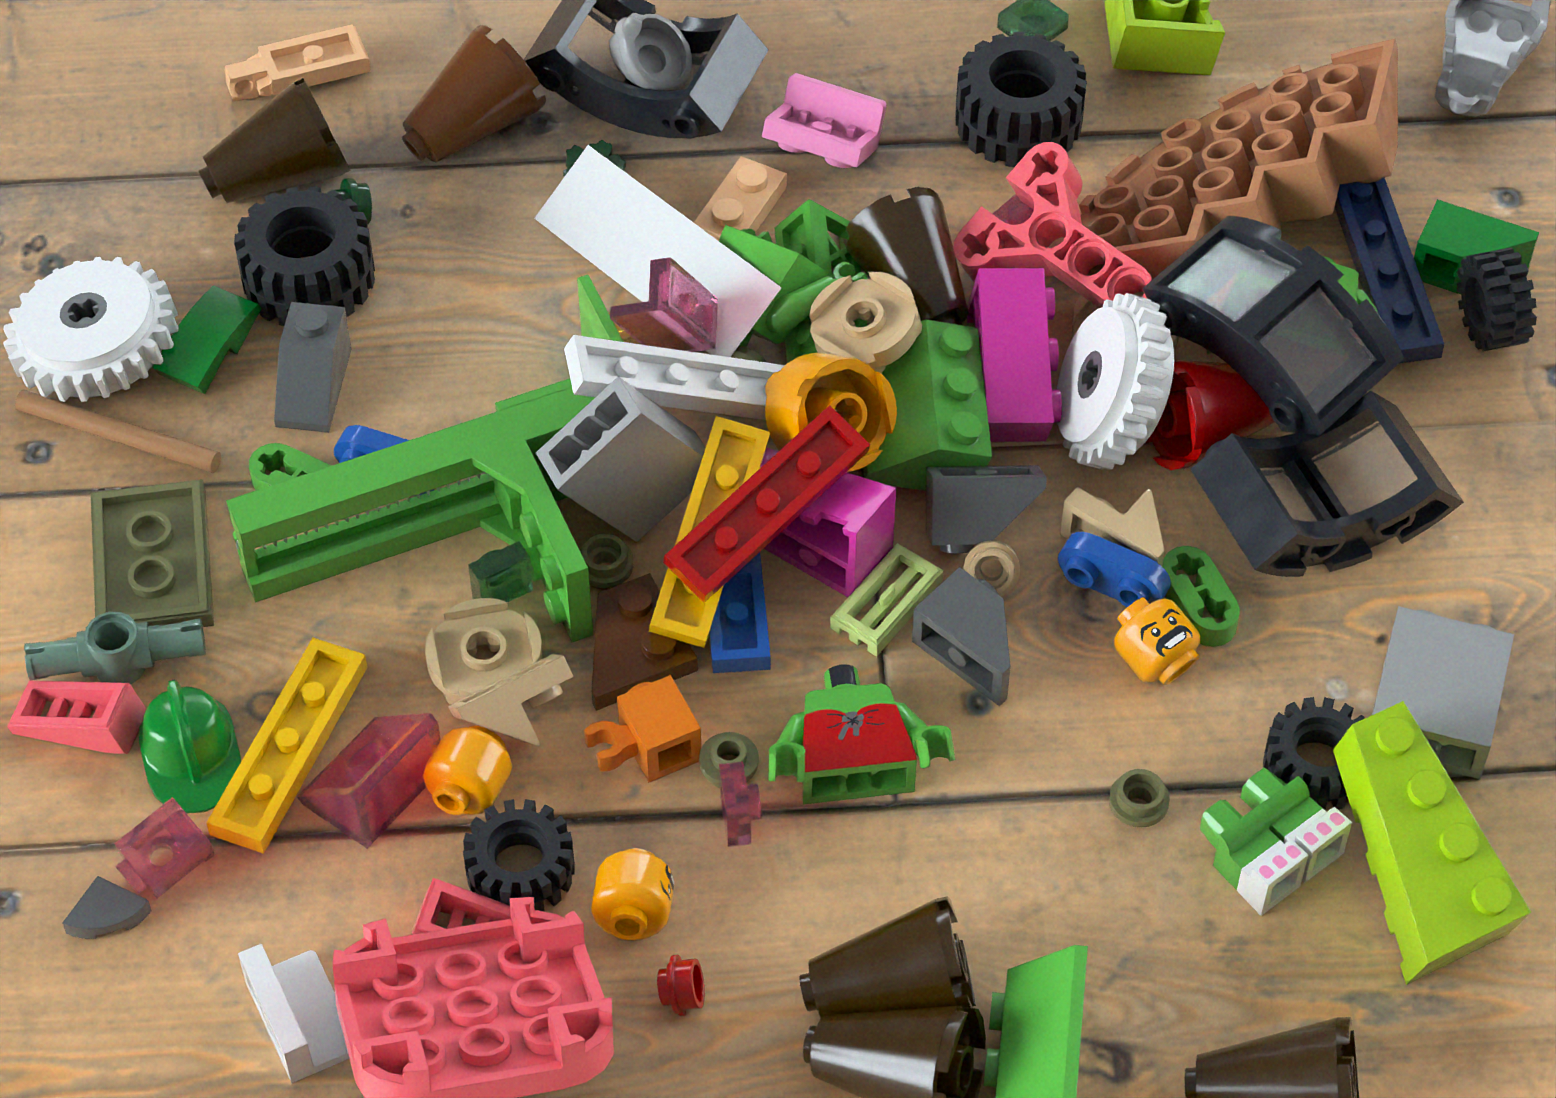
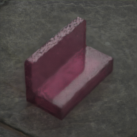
(678, 311)

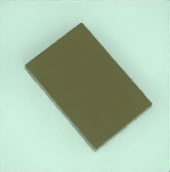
(153, 553)

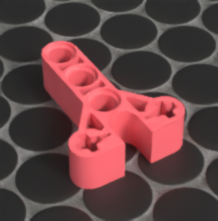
(1049, 186)

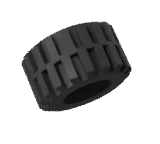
(1019, 96)
(298, 227)

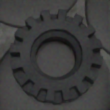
(1496, 299)
(1309, 726)
(519, 828)

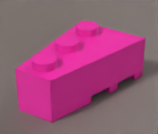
(1016, 352)
(840, 532)

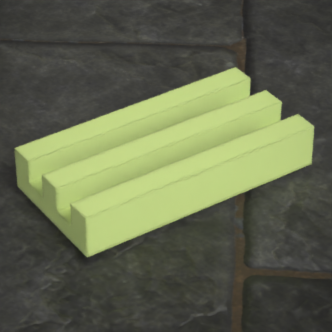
(880, 637)

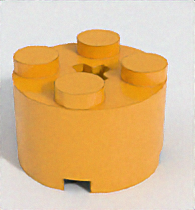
(821, 380)

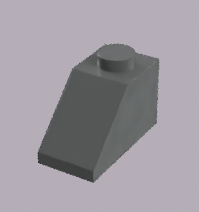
(311, 366)
(977, 502)
(966, 632)

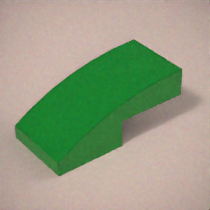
(205, 335)

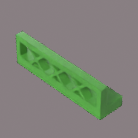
(807, 234)

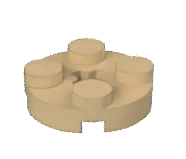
(881, 342)
(476, 624)

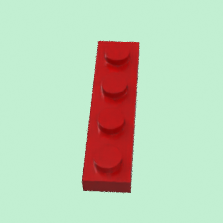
(766, 504)

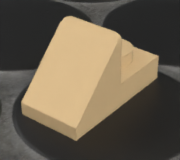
(1134, 530)
(500, 706)

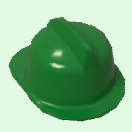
(188, 747)

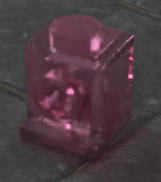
(166, 828)

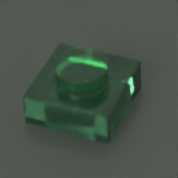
(1032, 18)
(502, 574)

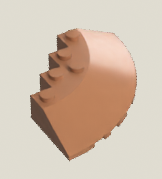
(1256, 157)

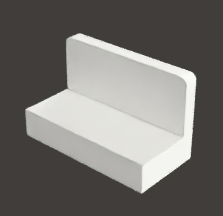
(296, 1010)

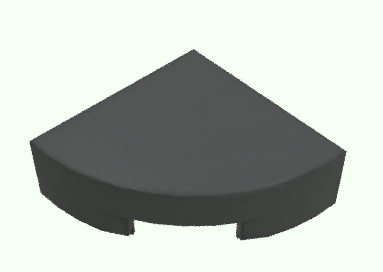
(105, 910)

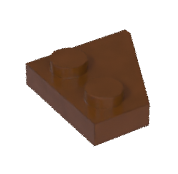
(626, 649)

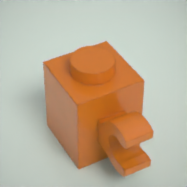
(652, 728)

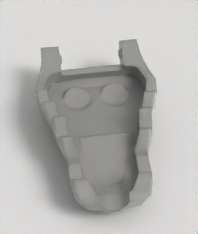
(1484, 49)

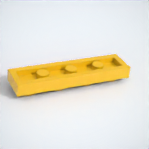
(728, 461)
(287, 745)

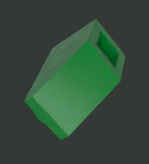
(1459, 232)

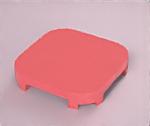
(474, 1008)

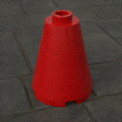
(1203, 408)

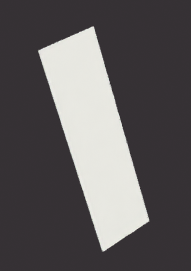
(626, 226)

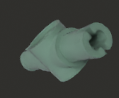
(114, 648)

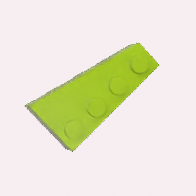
(1163, 35)
(1424, 845)

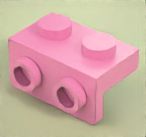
(826, 122)

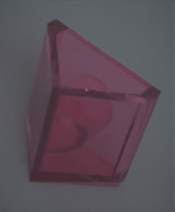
(374, 776)

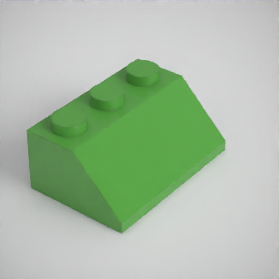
(938, 408)
(1039, 1027)

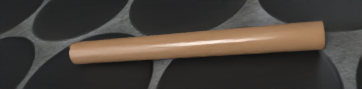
(118, 431)

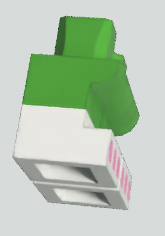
(1275, 843)

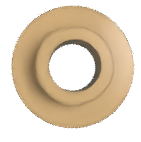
(1004, 554)

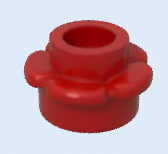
(681, 985)

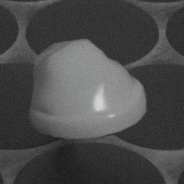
(651, 52)

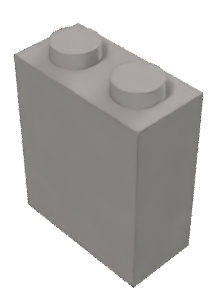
(624, 459)
(1450, 683)

